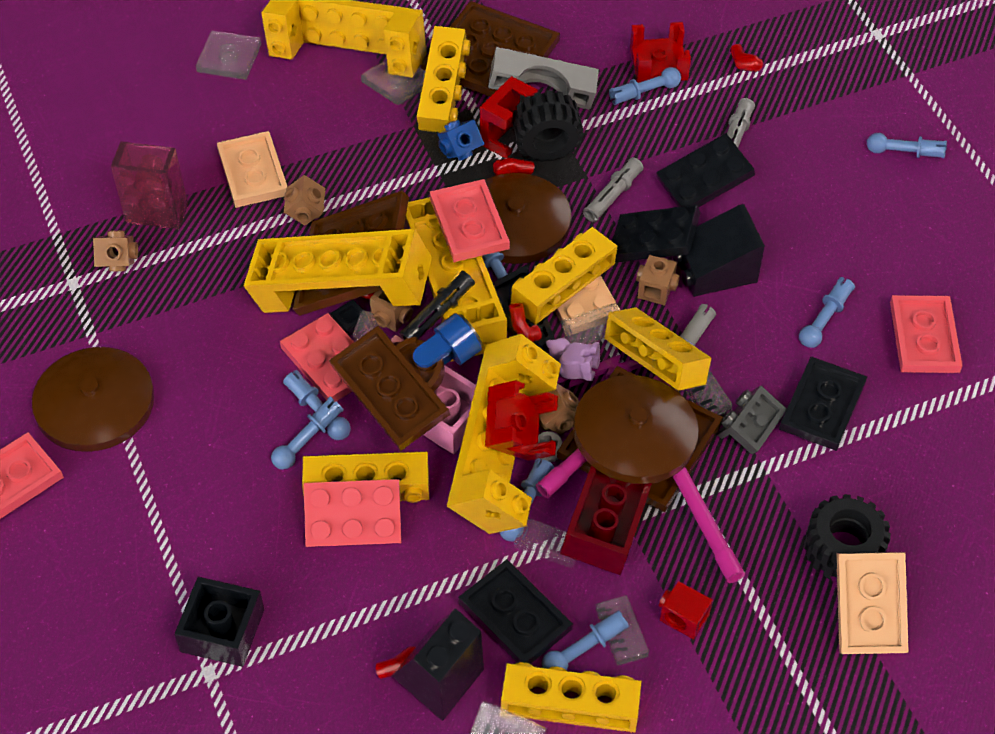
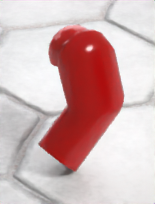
(745, 61)
(513, 165)
(520, 325)
(388, 667)

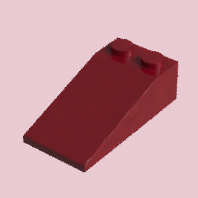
(605, 521)

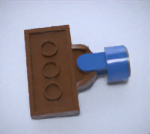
(401, 379)

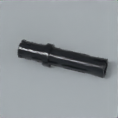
(461, 283)

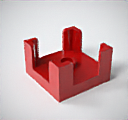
(655, 55)
(497, 114)
(514, 421)

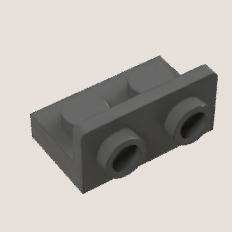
(752, 419)

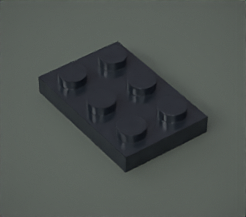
(706, 173)
(656, 233)
(823, 403)
(515, 613)

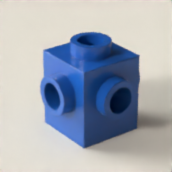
(460, 139)

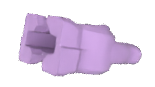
(575, 358)

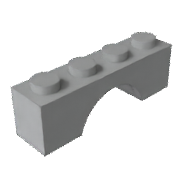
(565, 77)

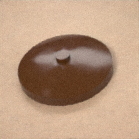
(532, 214)
(93, 399)
(635, 429)

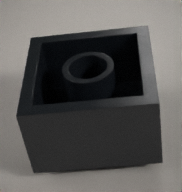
(219, 621)

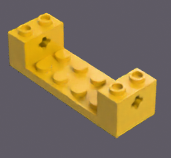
(347, 25)
(378, 258)
(480, 303)
(483, 475)

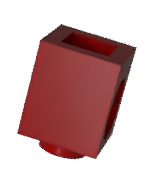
(685, 609)

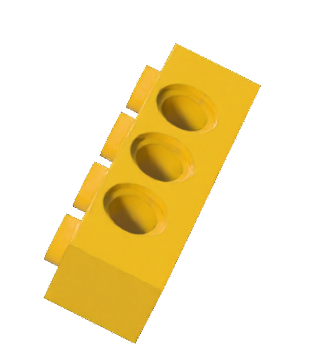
(444, 43)
(564, 274)
(657, 348)
(409, 466)
(584, 710)

